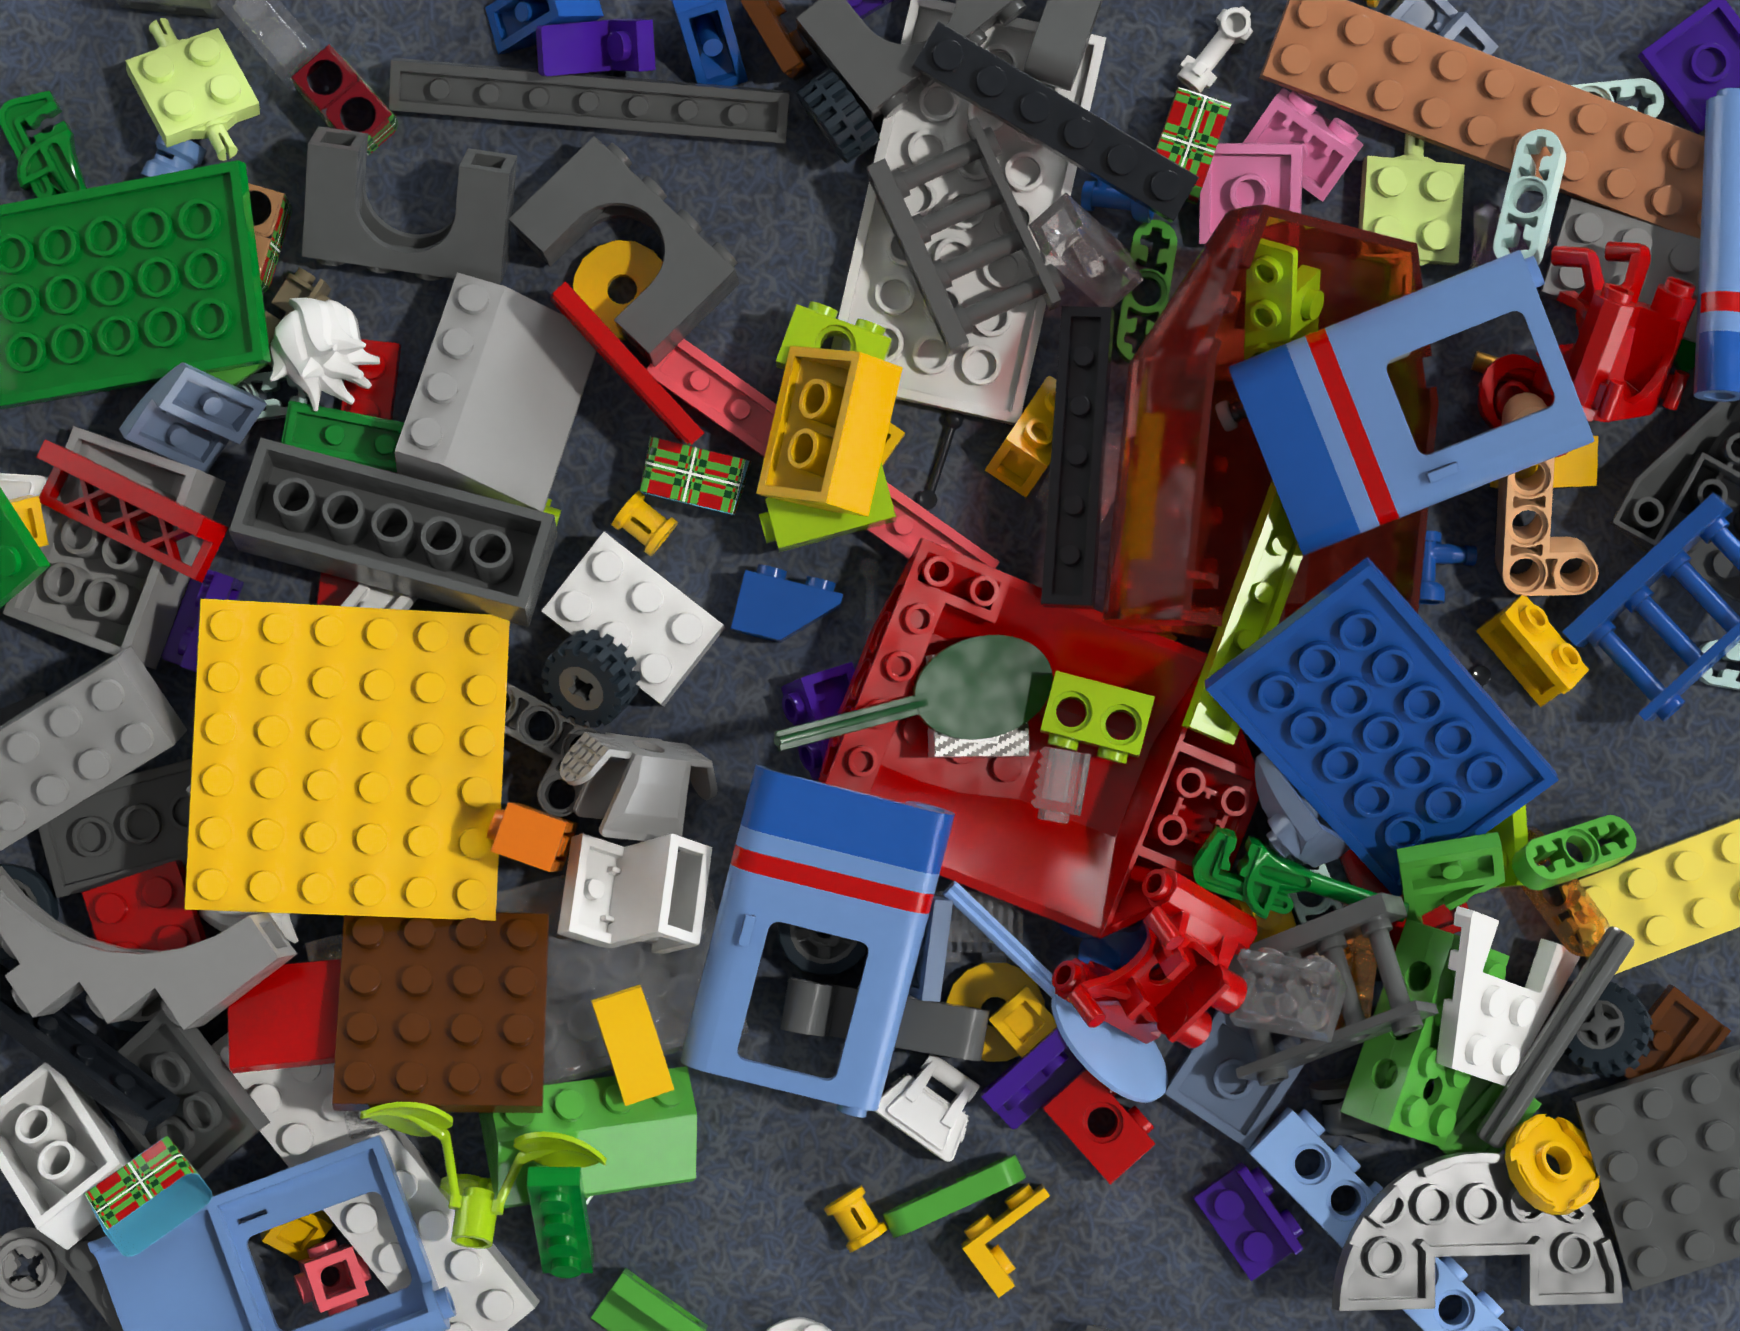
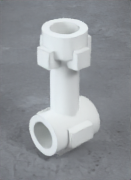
(1232, 29)

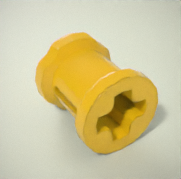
(644, 523)
(855, 1202)

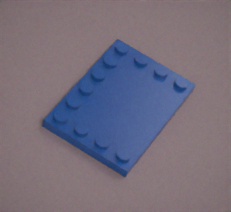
(1379, 723)

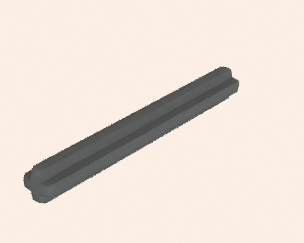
(1555, 1037)

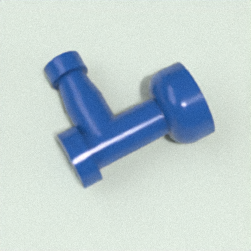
(1102, 195)
(1435, 552)

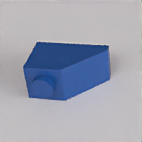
(516, 21)
(710, 41)

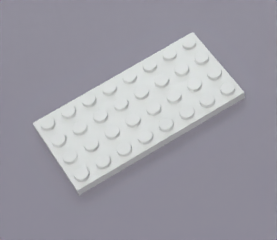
(995, 369)

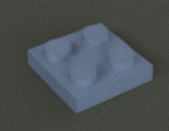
(1210, 1086)

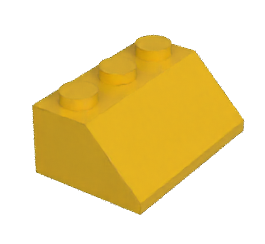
(829, 429)

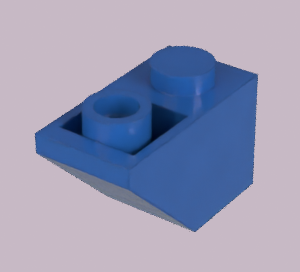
(779, 607)

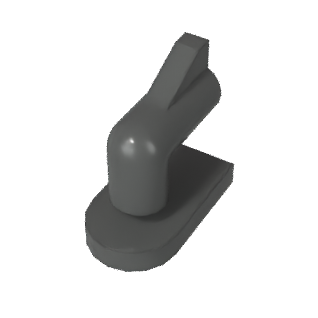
(1337, 1123)

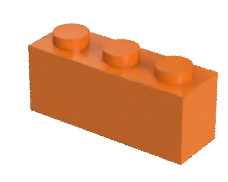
(531, 836)

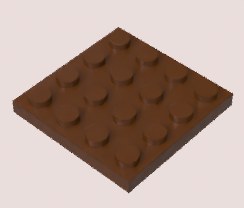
(443, 1013)

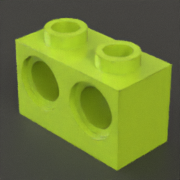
(1099, 703)

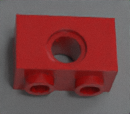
(1107, 1152)

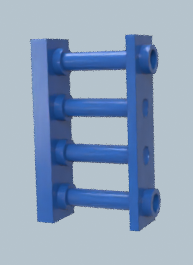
(1633, 592)

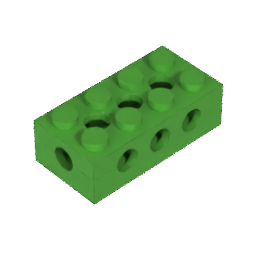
(1403, 1101)

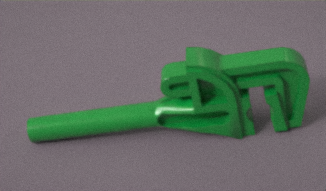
(50, 160)
(1264, 876)

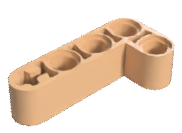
(1534, 539)

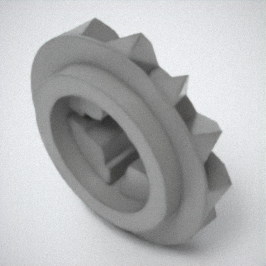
(24, 1291)

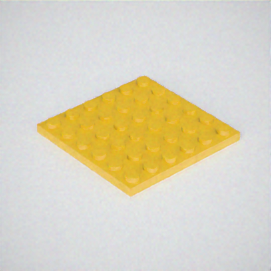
(346, 760)

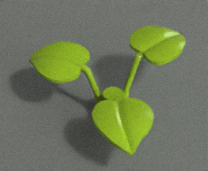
(470, 1194)

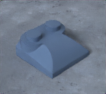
(1294, 823)

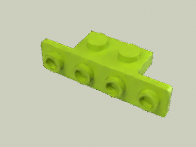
(1280, 298)

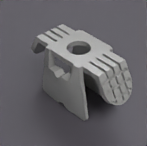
(640, 794)

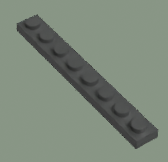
(589, 100)

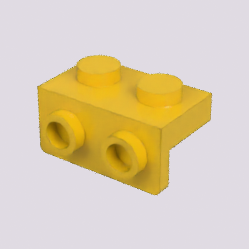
(1533, 650)

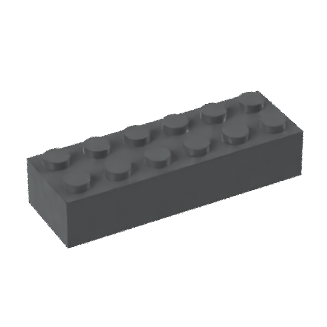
(394, 532)

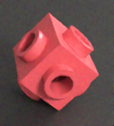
(351, 1282)

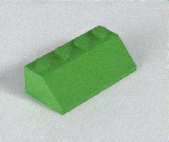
(643, 1142)

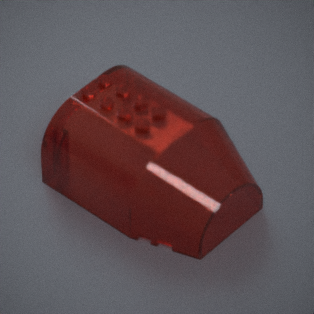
(1196, 491)

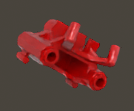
(1622, 343)
(1193, 941)

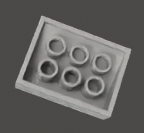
(495, 396)
(101, 587)

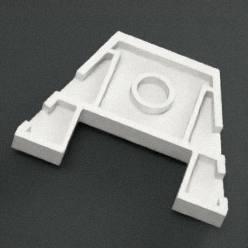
(1490, 1019)

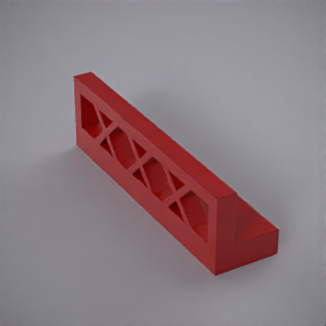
(129, 493)

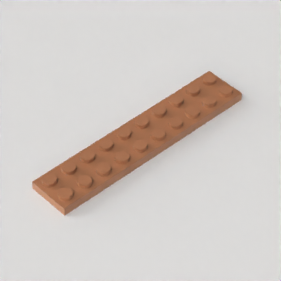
(1486, 107)

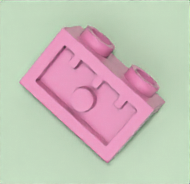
(1326, 143)

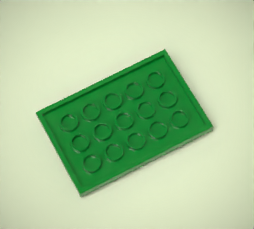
(129, 284)

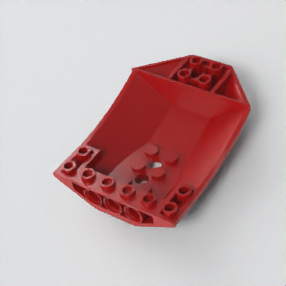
(1132, 813)

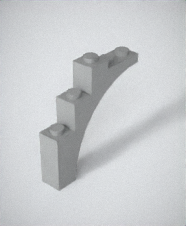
(122, 981)

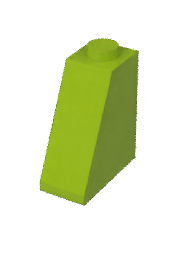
(802, 525)

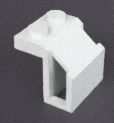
(635, 892)

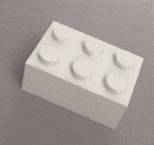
(639, 609)
(56, 1151)

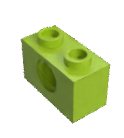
(818, 322)

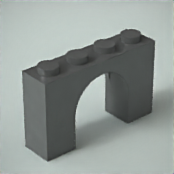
(880, 70)
(601, 188)
(346, 229)

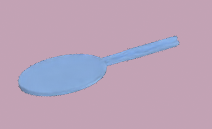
(1105, 1051)

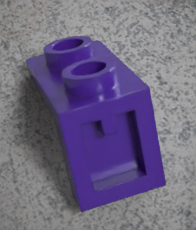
(595, 46)

